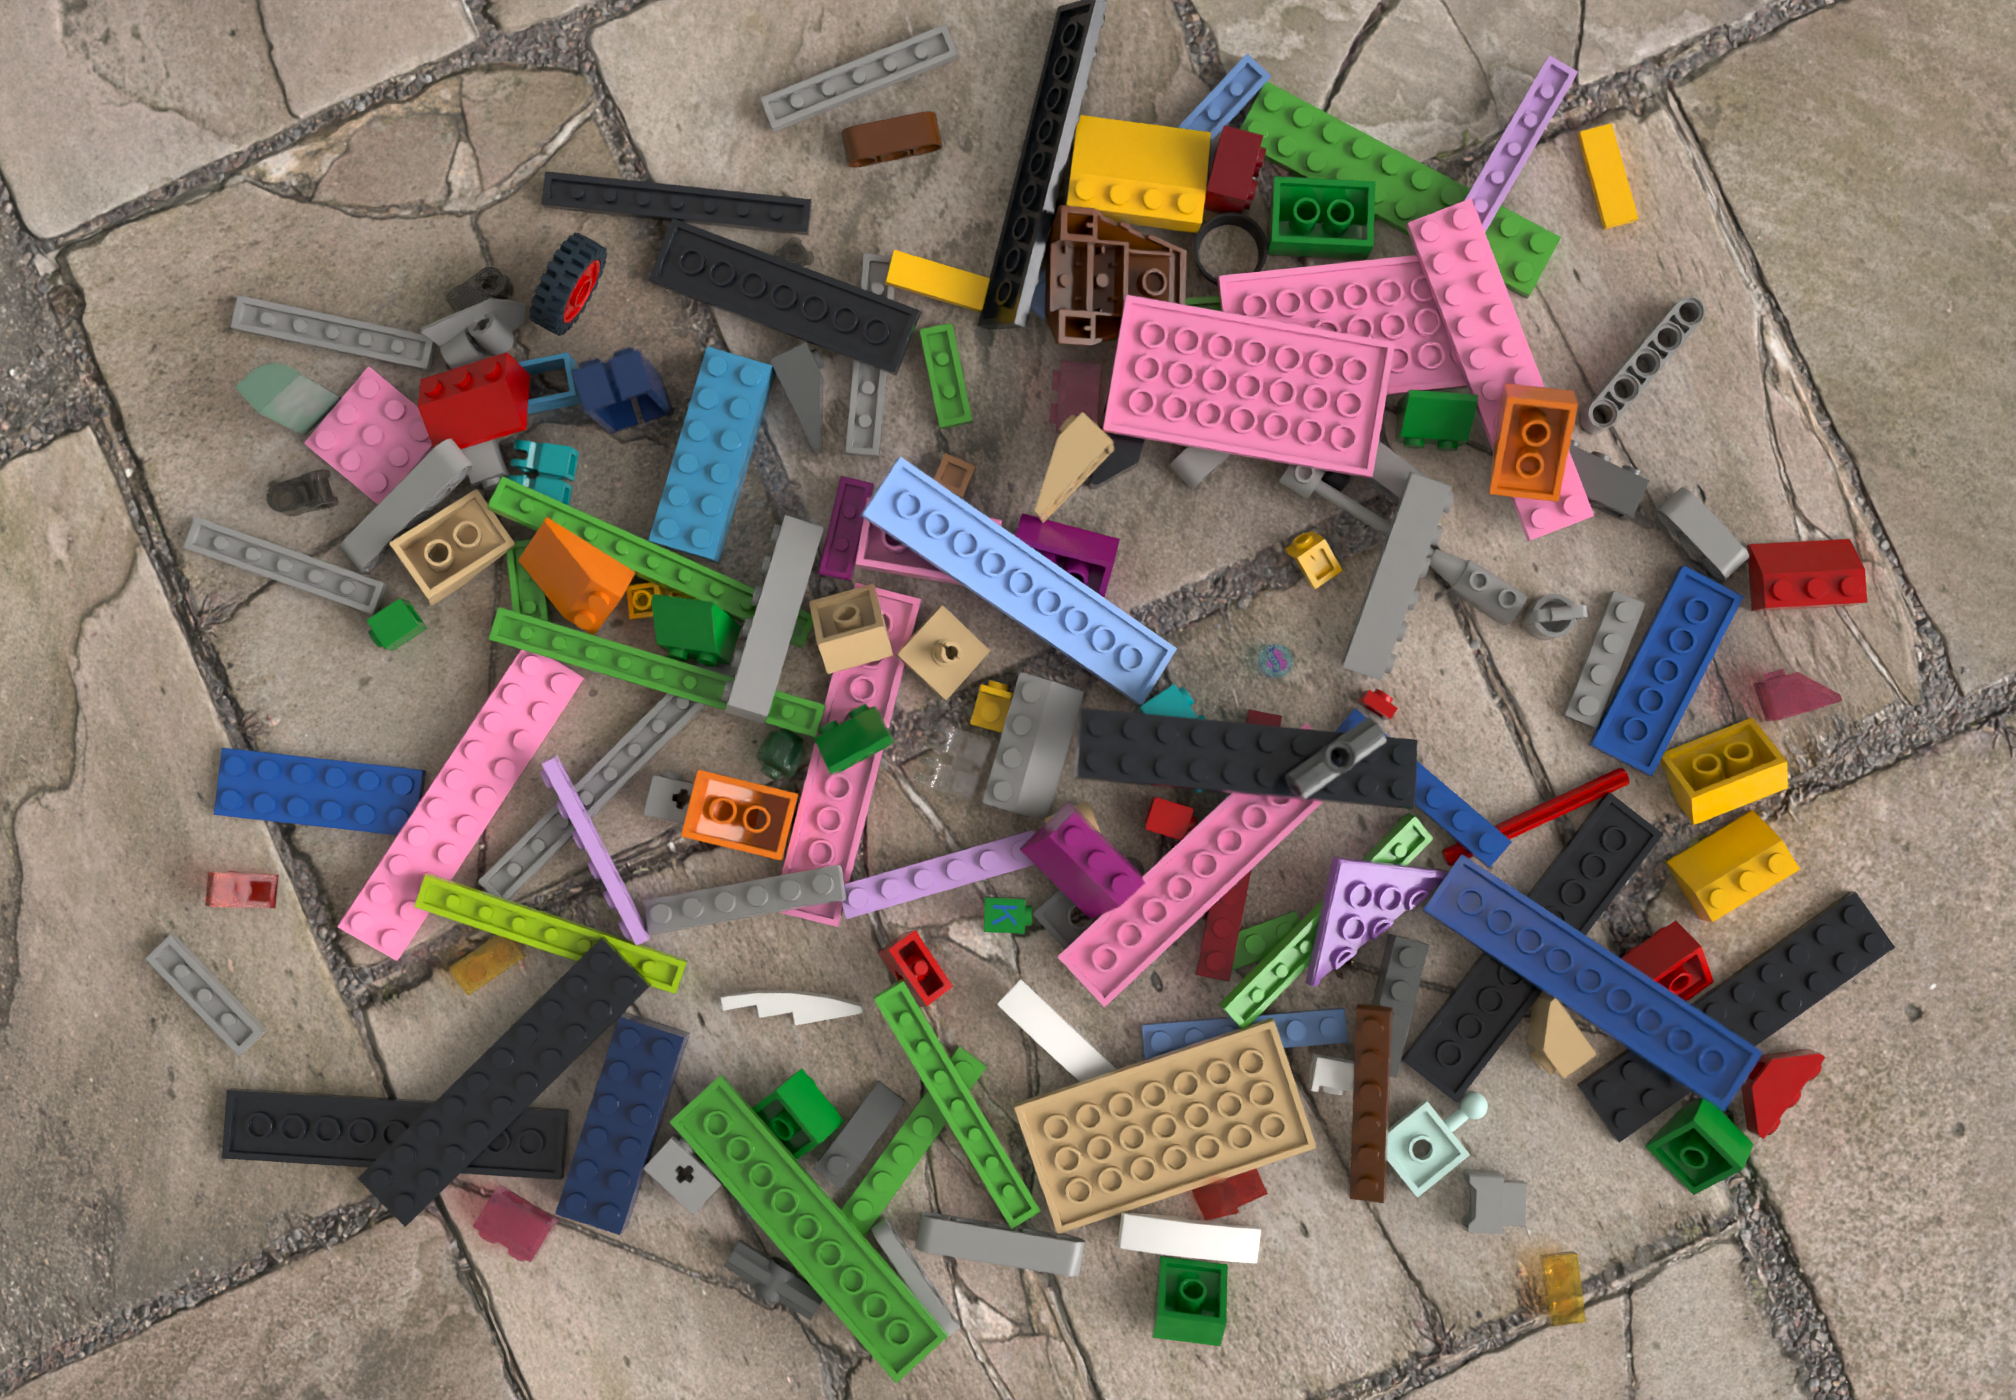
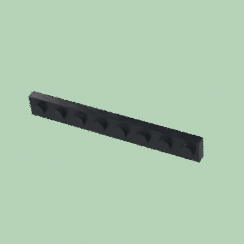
(677, 202)

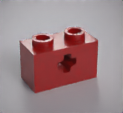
(913, 962)

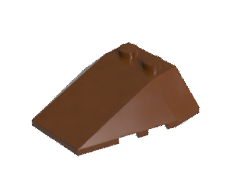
(1094, 267)

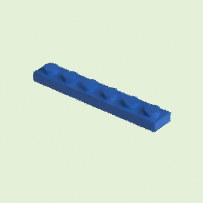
(1449, 810)

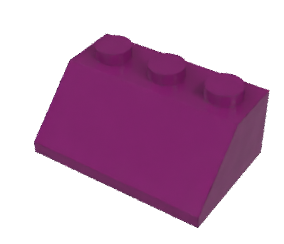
(1077, 551)
(1083, 863)

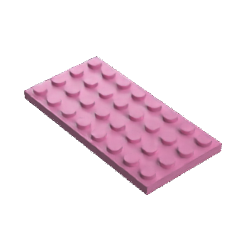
(1360, 298)
(1248, 386)

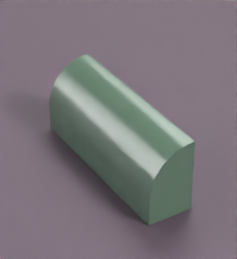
(287, 396)

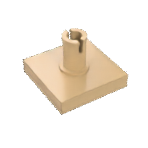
(942, 652)

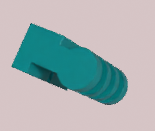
(552, 463)

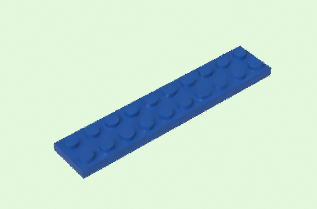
(1593, 983)

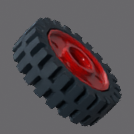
(568, 284)

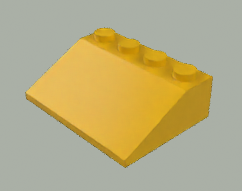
(1140, 172)

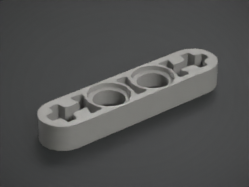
(914, 1274)

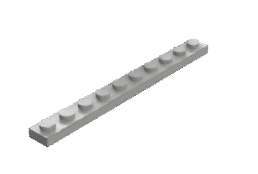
(594, 790)

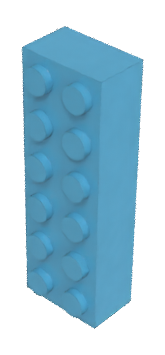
(712, 455)

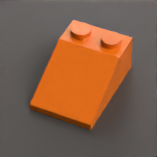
(1532, 441)
(575, 575)
(739, 814)

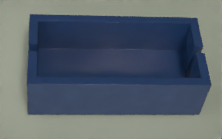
(609, 385)

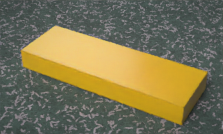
(1607, 176)
(937, 281)

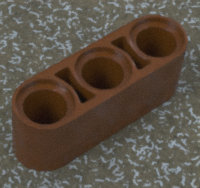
(891, 139)

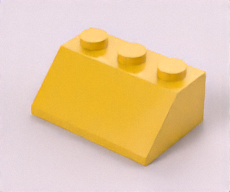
(1724, 770)
(1731, 866)

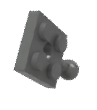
(1056, 911)

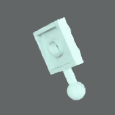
(1445, 1148)

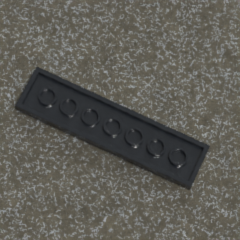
(785, 296)

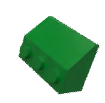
(1321, 218)

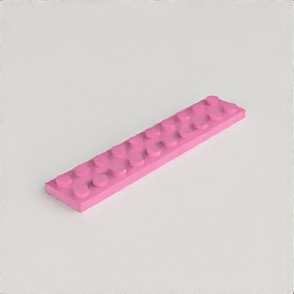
(1487, 340)
(461, 799)
(837, 805)
(1181, 889)

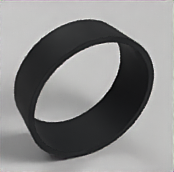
(1235, 219)

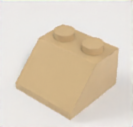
(850, 628)
(1556, 1039)

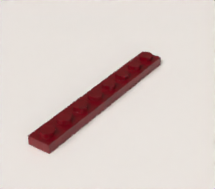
(1226, 914)

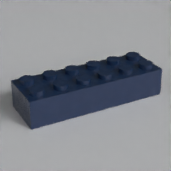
(622, 1123)

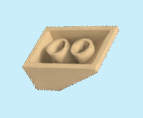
(1075, 457)
(452, 546)

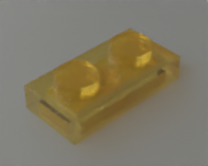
(486, 963)
(1563, 1288)

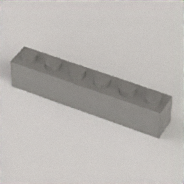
(1396, 575)
(773, 619)

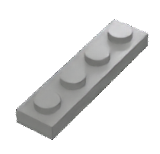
(1603, 659)
(206, 994)

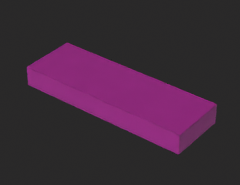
(845, 529)

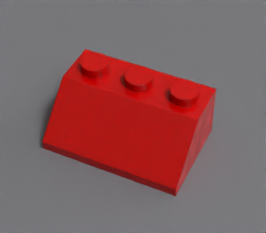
(475, 401)
(1805, 575)
(1672, 961)

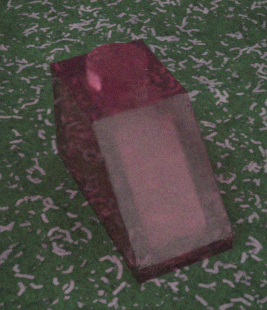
(1791, 694)

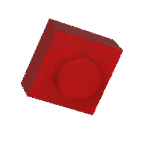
(1378, 703)

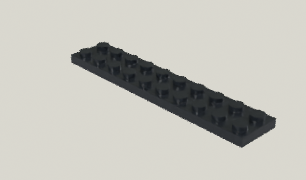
(1042, 165)
(1234, 758)
(1494, 998)
(1750, 1004)
(504, 1081)
(360, 1128)

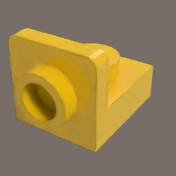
(1314, 558)
(992, 706)

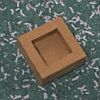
(954, 474)

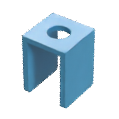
(547, 364)

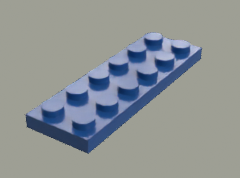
(1666, 670)
(316, 791)

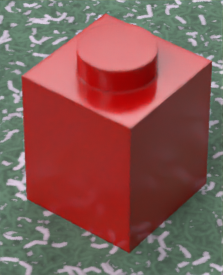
(1169, 819)

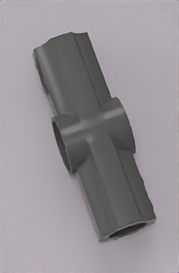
(1320, 770)
(774, 1279)

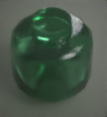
(780, 754)

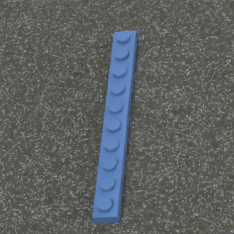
(1209, 116)

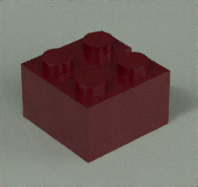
(1231, 174)

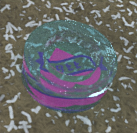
(1275, 660)

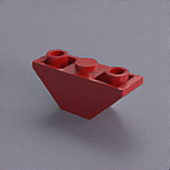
(1775, 1086)

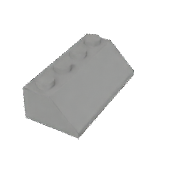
(1033, 746)

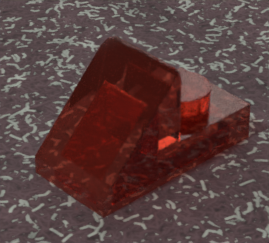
(241, 889)
(1228, 1194)

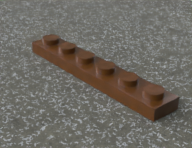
(1371, 1102)

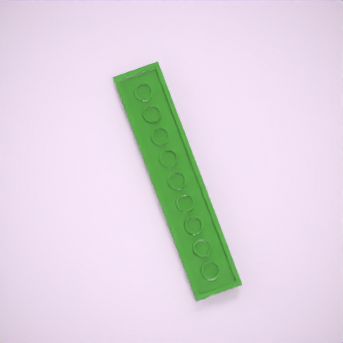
(1323, 147)
(809, 1228)

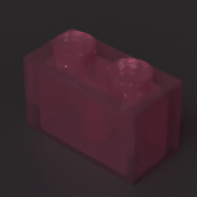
(1077, 391)
(515, 1224)

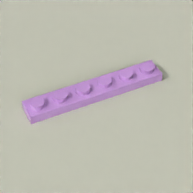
(1520, 138)
(587, 837)
(936, 875)

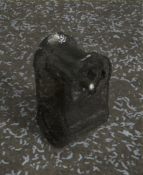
(479, 289)
(309, 494)

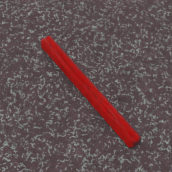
(1550, 810)

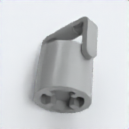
(1552, 616)

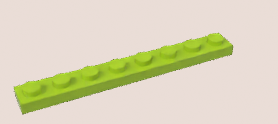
(541, 929)

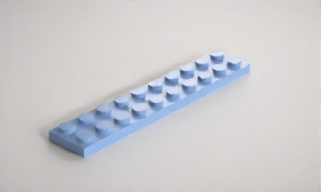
(1018, 581)

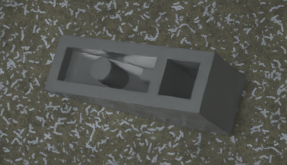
(803, 385)
(859, 1135)

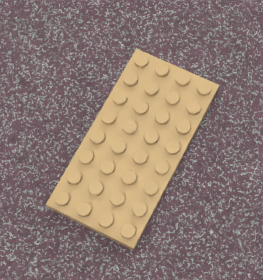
(1165, 1125)

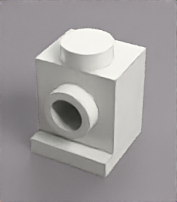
(1331, 1073)

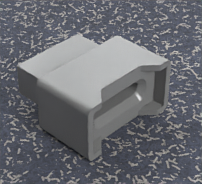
(1494, 1202)

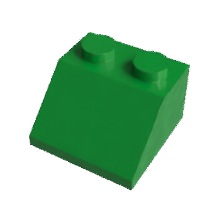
(1435, 419)
(694, 630)
(854, 739)
(798, 1114)
(1700, 1146)
(1190, 1301)

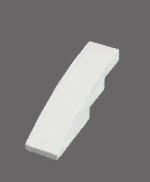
(805, 1005)
(1053, 1033)
(1189, 1237)

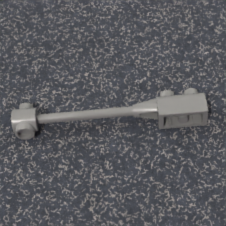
(1465, 577)

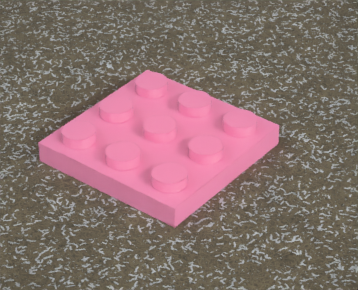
(372, 436)

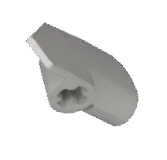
(477, 331)

